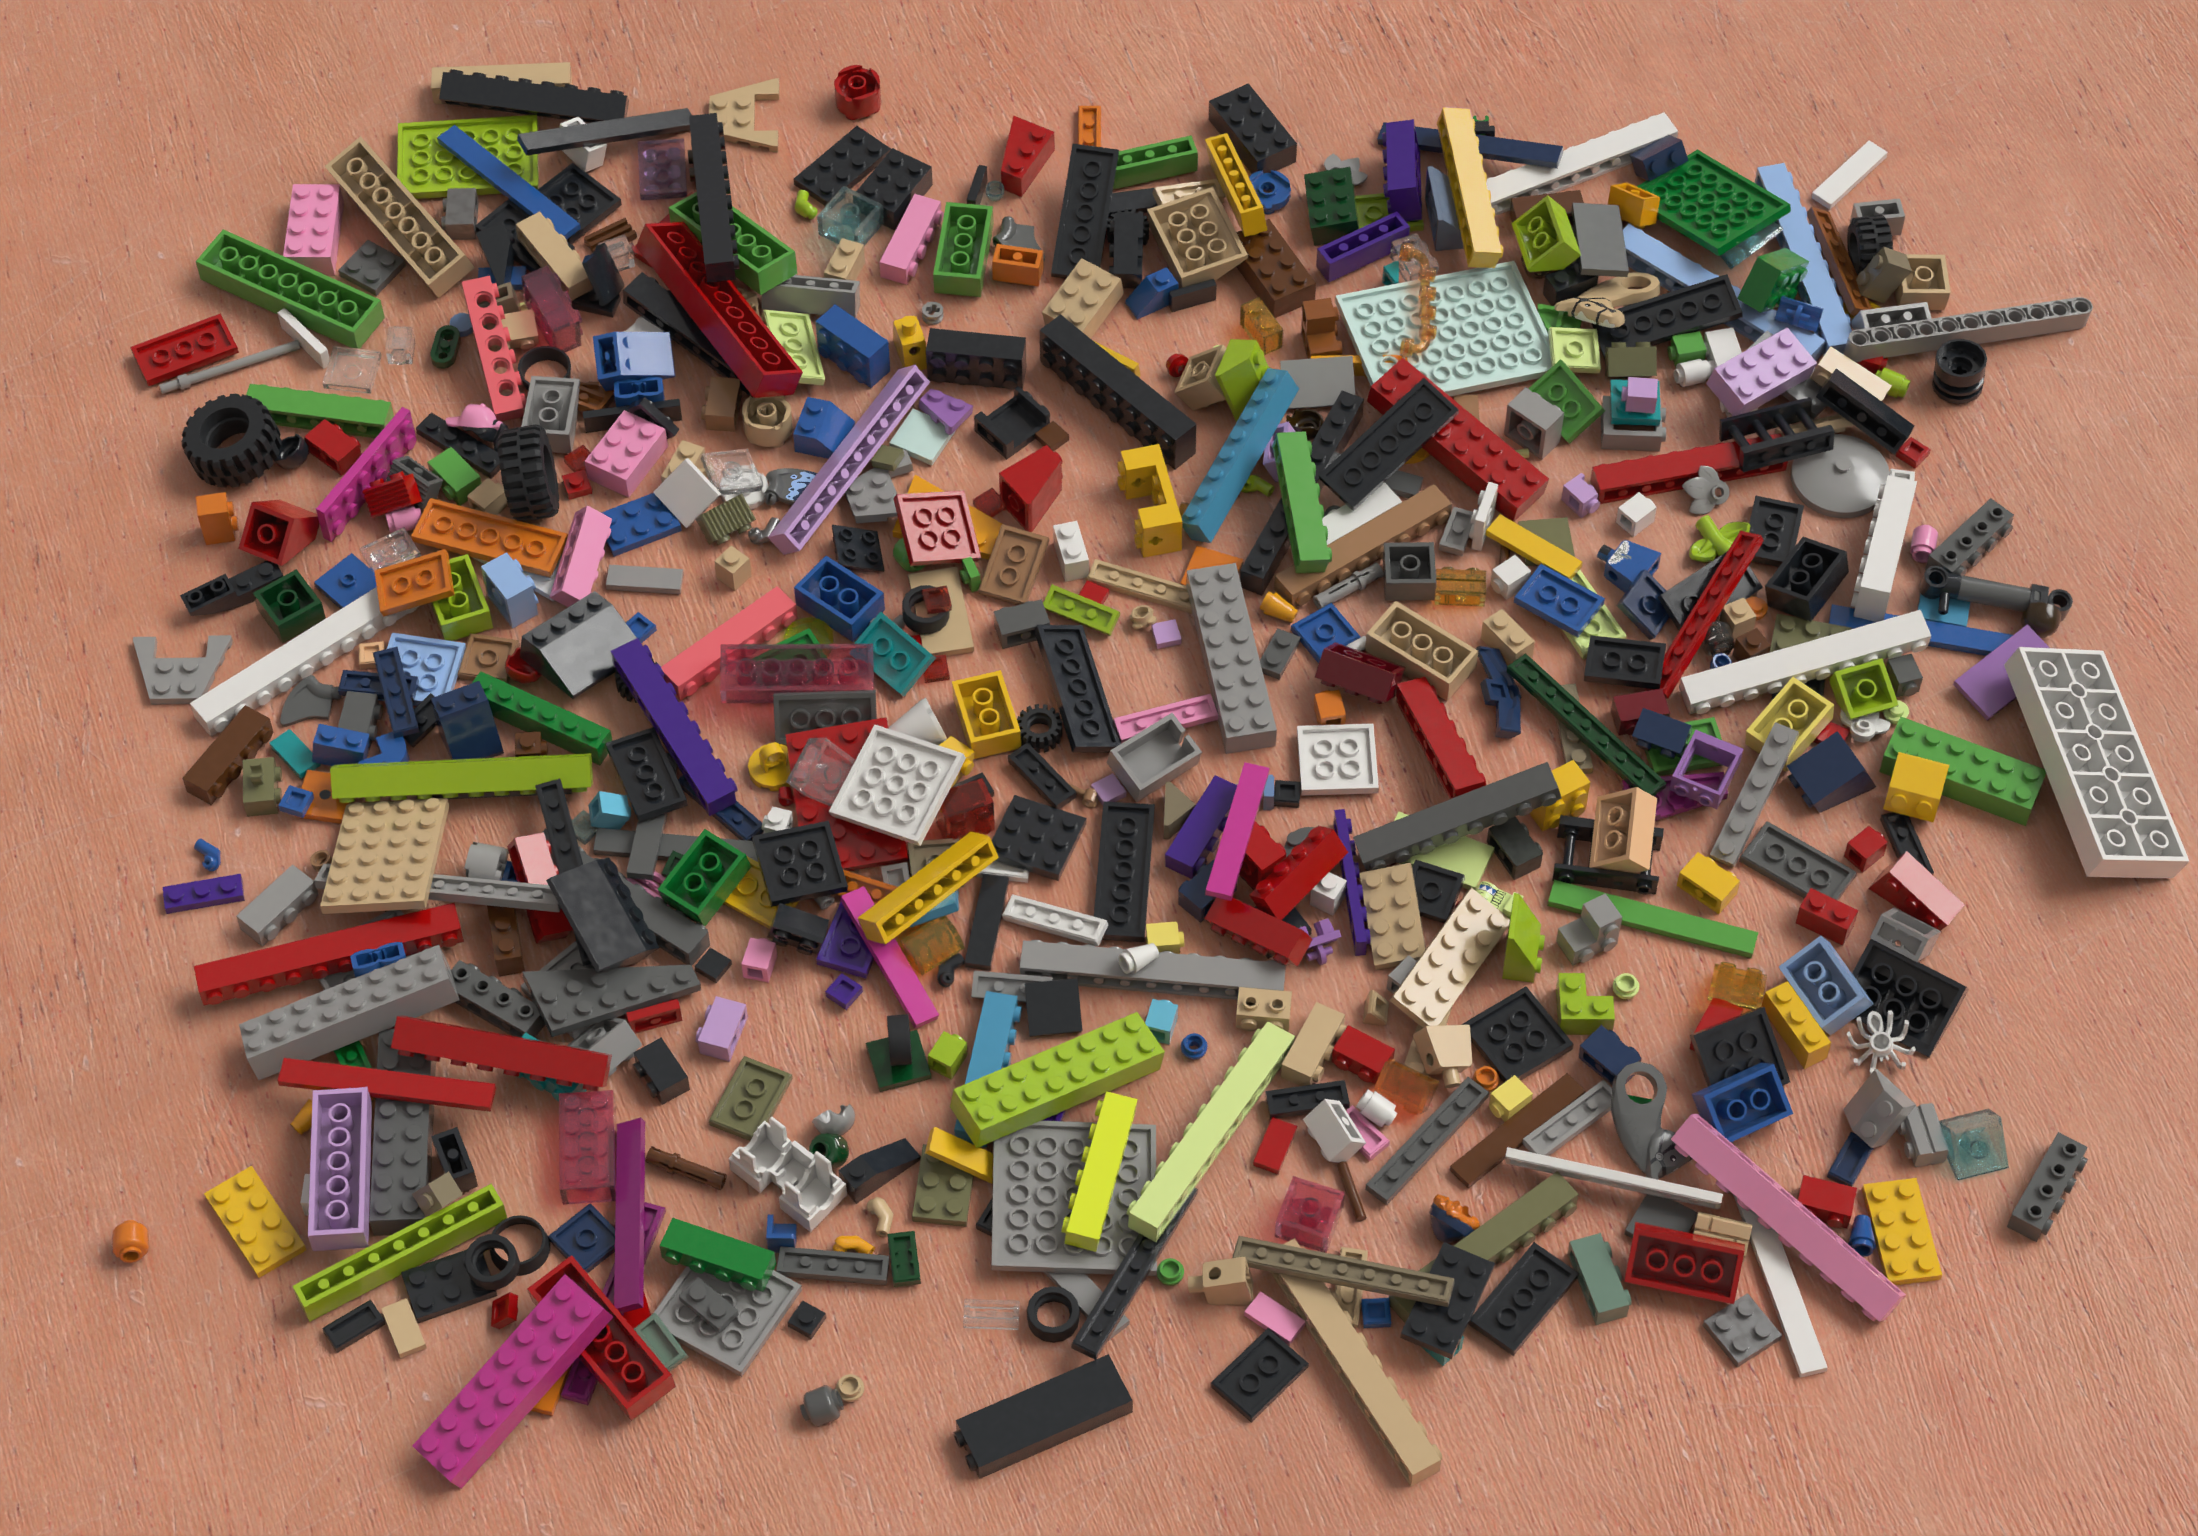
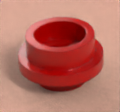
(1176, 364)

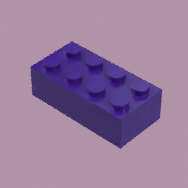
(1402, 170)

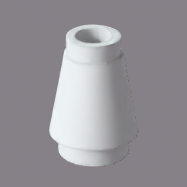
(1136, 958)

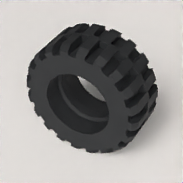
(222, 420)
(528, 473)

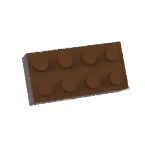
(1275, 271)

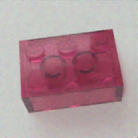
(552, 309)

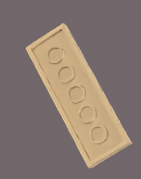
(1450, 960)

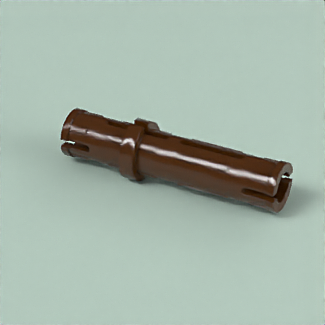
(675, 1164)

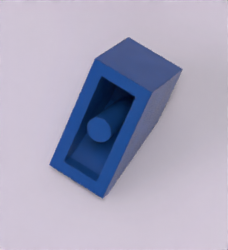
(1152, 293)

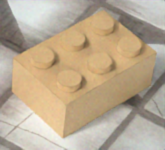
(1085, 297)

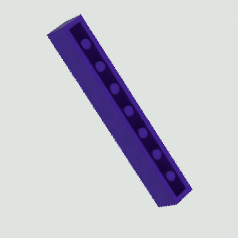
(674, 727)

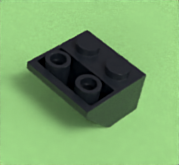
(798, 929)

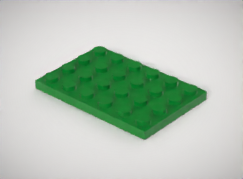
(1713, 203)

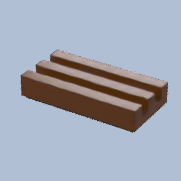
(610, 232)

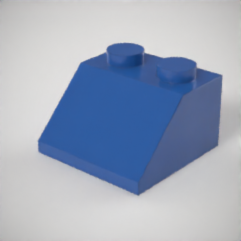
(821, 428)

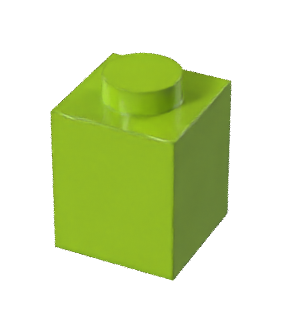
(947, 1054)

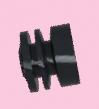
(1959, 371)

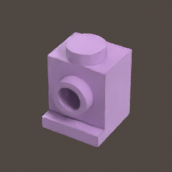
(1580, 496)

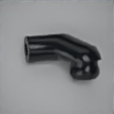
(946, 969)

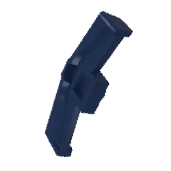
(1501, 692)

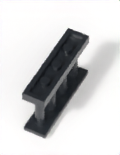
(1780, 449)
(1582, 829)

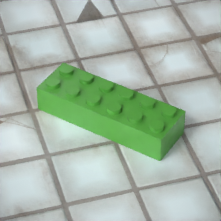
(761, 256)
(1974, 772)

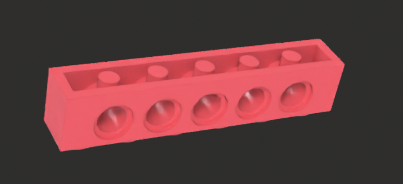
(475, 292)

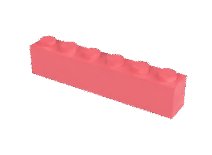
(750, 626)

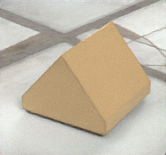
(1375, 1009)

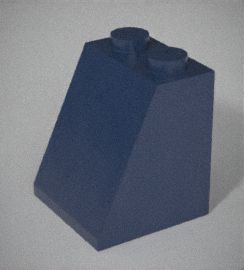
(467, 723)
(1829, 774)

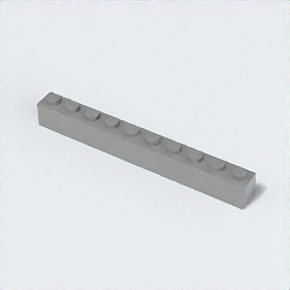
(1166, 974)

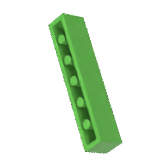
(309, 408)
(1301, 502)

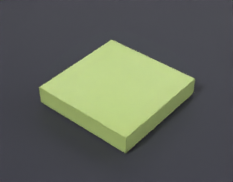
(1576, 348)

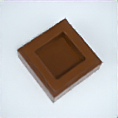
(1052, 436)

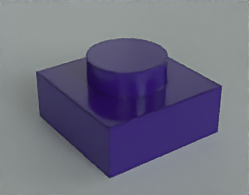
(844, 991)

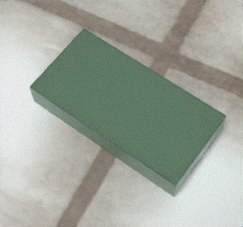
(661, 1342)

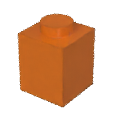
(1329, 708)

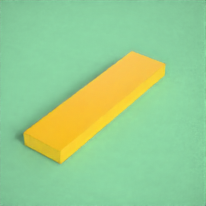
(1532, 547)

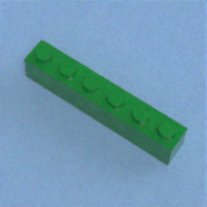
(537, 715)

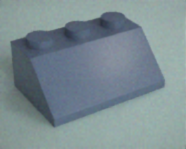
(1441, 211)

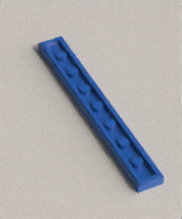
(506, 180)
(1942, 634)

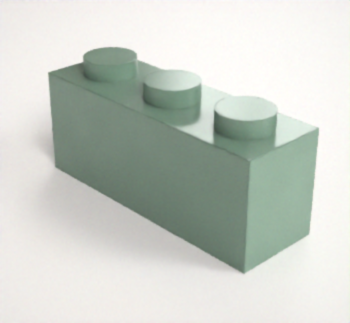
(1599, 1278)

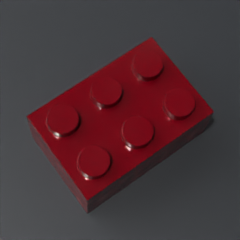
(1359, 673)

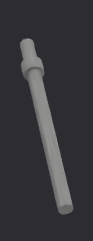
(184, 381)

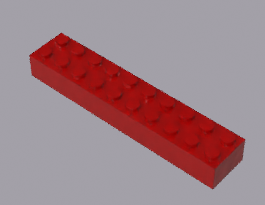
(719, 311)

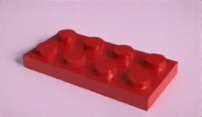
(184, 349)

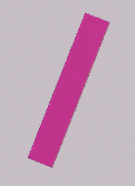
(1237, 831)
(893, 964)

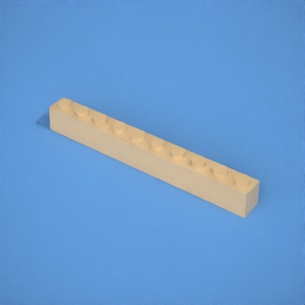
(1362, 1375)

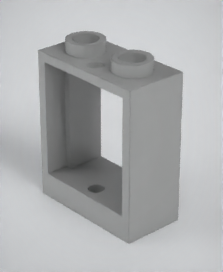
(1629, 439)
(1915, 936)

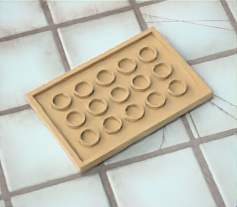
(385, 856)

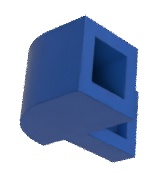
(390, 750)

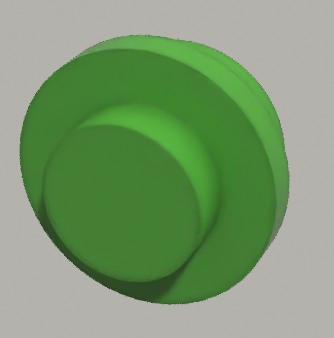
(1170, 1272)

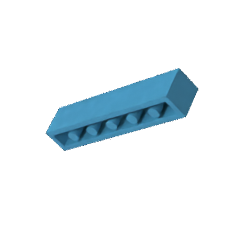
(992, 1041)

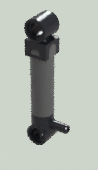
(1988, 592)

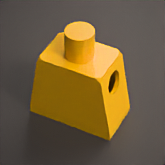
(906, 335)

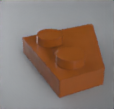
(594, 397)

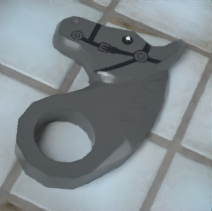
(1641, 1124)

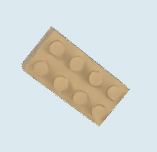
(1422, 648)

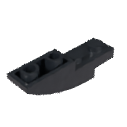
(227, 594)

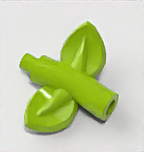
(1714, 541)

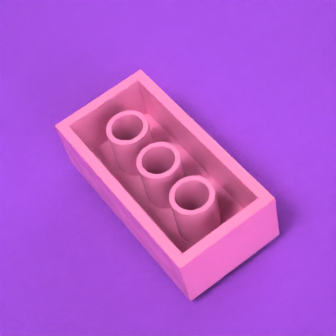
(314, 226)

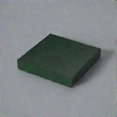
(892, 1077)

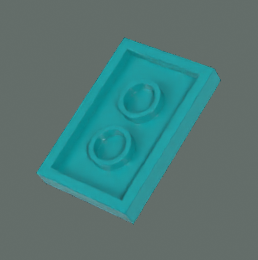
(895, 654)

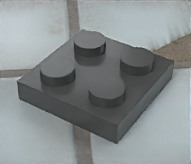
(372, 267)

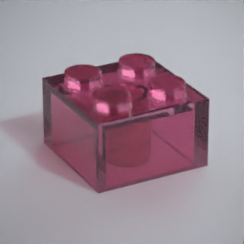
(1309, 1214)

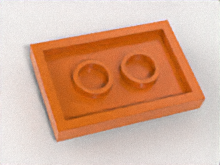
(414, 582)

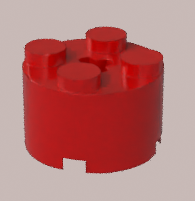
(857, 92)

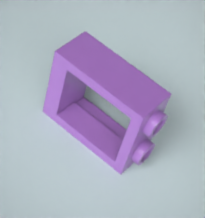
(1714, 750)

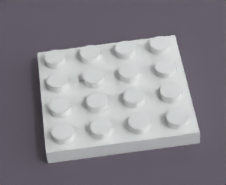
(897, 785)

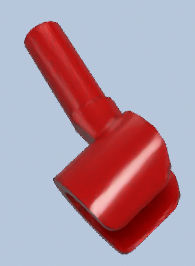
(785, 796)

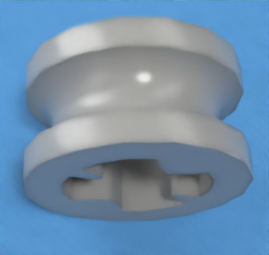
(933, 319)

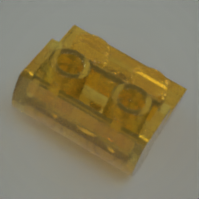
(930, 943)
(1737, 985)

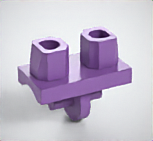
(1325, 935)

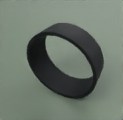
(541, 354)
(532, 1264)

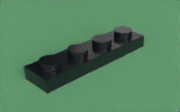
(471, 450)

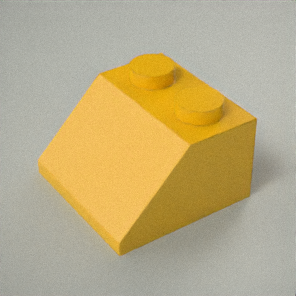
(1916, 787)

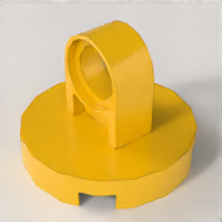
(770, 766)

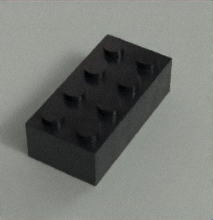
(1253, 130)
(976, 359)

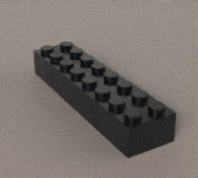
(1117, 391)

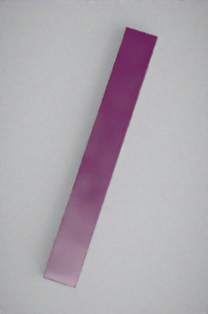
(629, 1216)
(581, 1382)

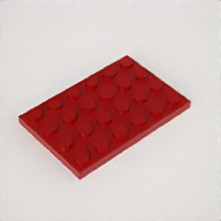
(855, 844)

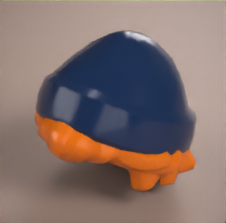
(1451, 1220)

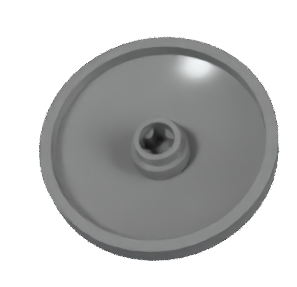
(1842, 479)

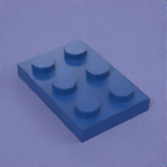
(639, 524)
(1559, 600)

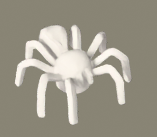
(1880, 1042)

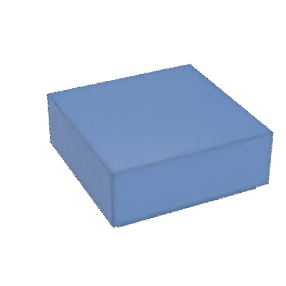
(1268, 794)

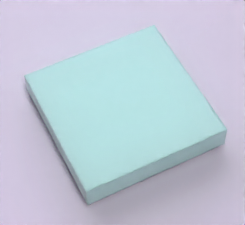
(921, 437)

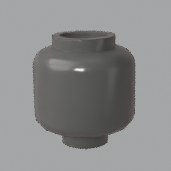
(822, 1405)

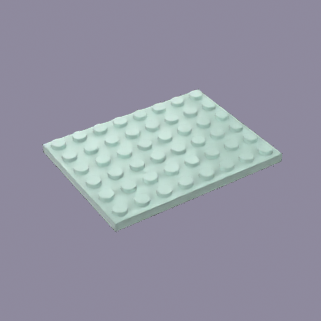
(1483, 335)

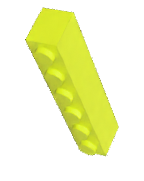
(1100, 1171)

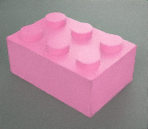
(626, 453)

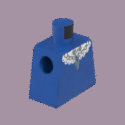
(1626, 562)

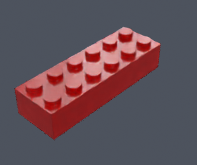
(617, 1353)

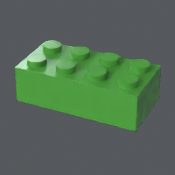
(963, 249)

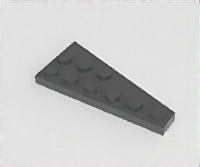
(586, 997)

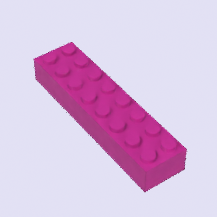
(512, 1381)

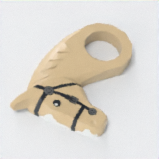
(1598, 302)

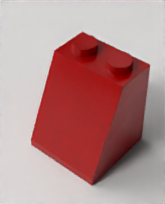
(1032, 486)
(278, 530)

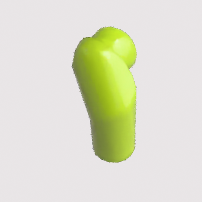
(803, 207)

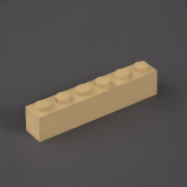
(551, 72)

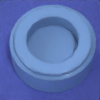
(462, 323)

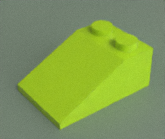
(1522, 943)

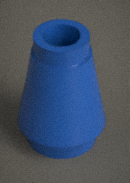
(1862, 1236)

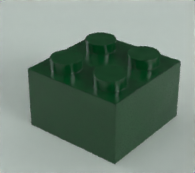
(289, 606)

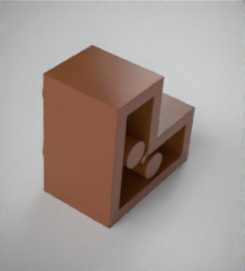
(1320, 328)

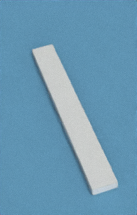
(1613, 1178)
(1785, 1297)

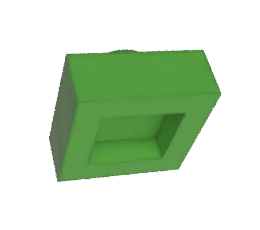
(970, 574)

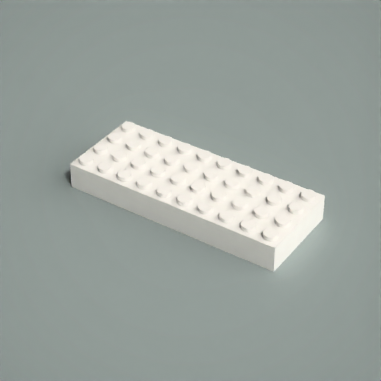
(2096, 763)

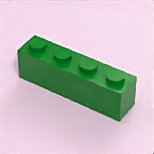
(717, 1255)

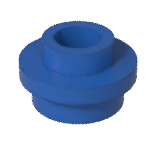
(1194, 1040)

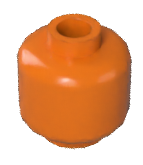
(130, 1241)

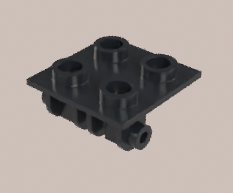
(857, 548)

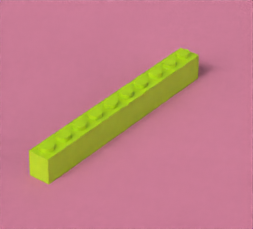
(459, 776)

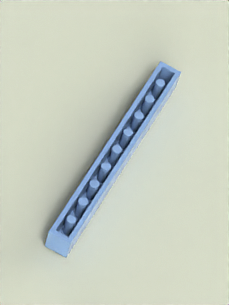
(1798, 237)
(1678, 272)

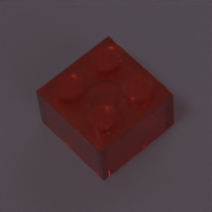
(966, 810)

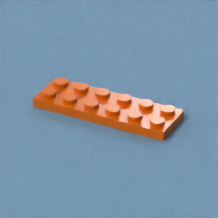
(489, 536)

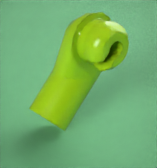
(1255, 483)

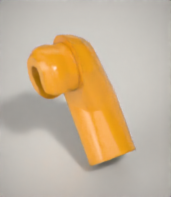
(853, 1242)

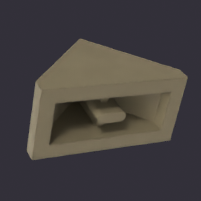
(1176, 810)

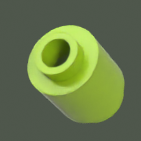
(1898, 381)

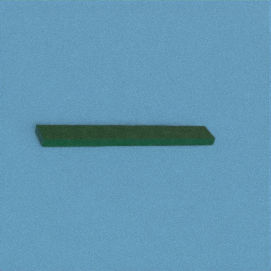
(1585, 725)

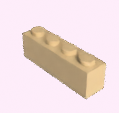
(551, 249)

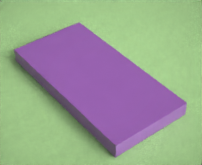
(1987, 682)

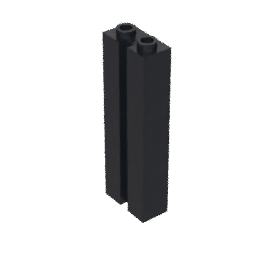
(1043, 1416)

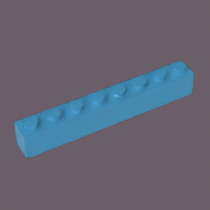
(1239, 455)

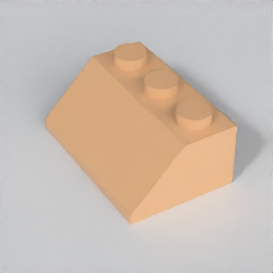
(1623, 831)

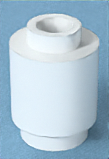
(1692, 372)
(1377, 1108)

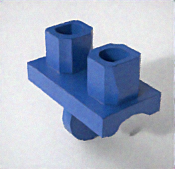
(1799, 314)

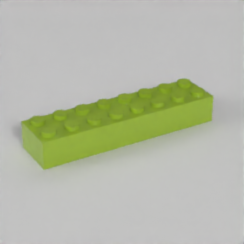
(1056, 1079)

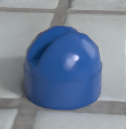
(1720, 660)

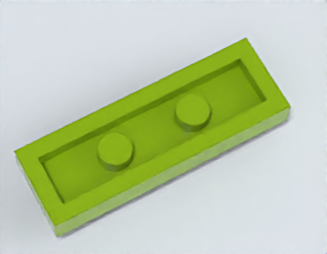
(1081, 610)

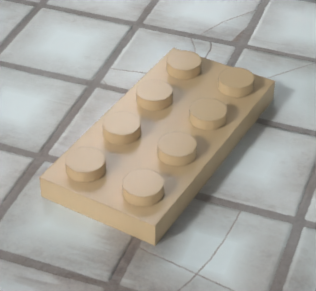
(1392, 915)

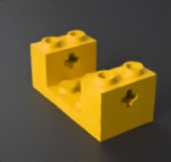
(1145, 474)

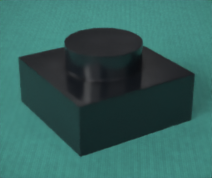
(807, 1319)

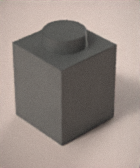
(1904, 675)

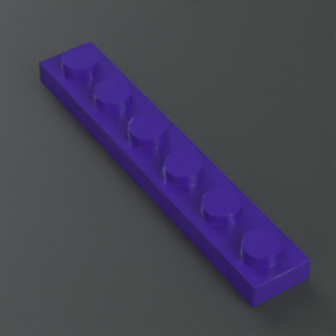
(1354, 892)

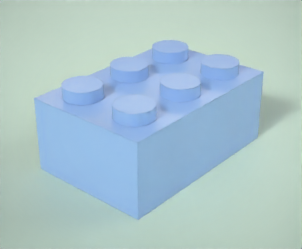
(1825, 985)

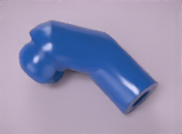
(211, 854)

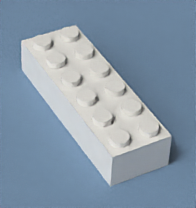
(1883, 548)

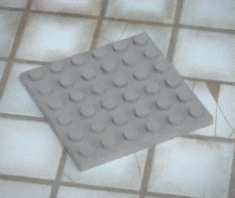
(1032, 1194)

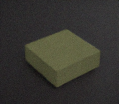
(887, 458)

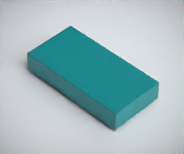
(294, 753)

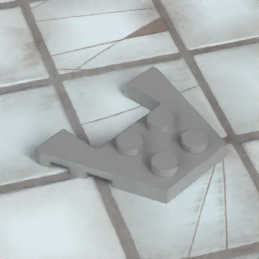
(873, 493)
(179, 678)

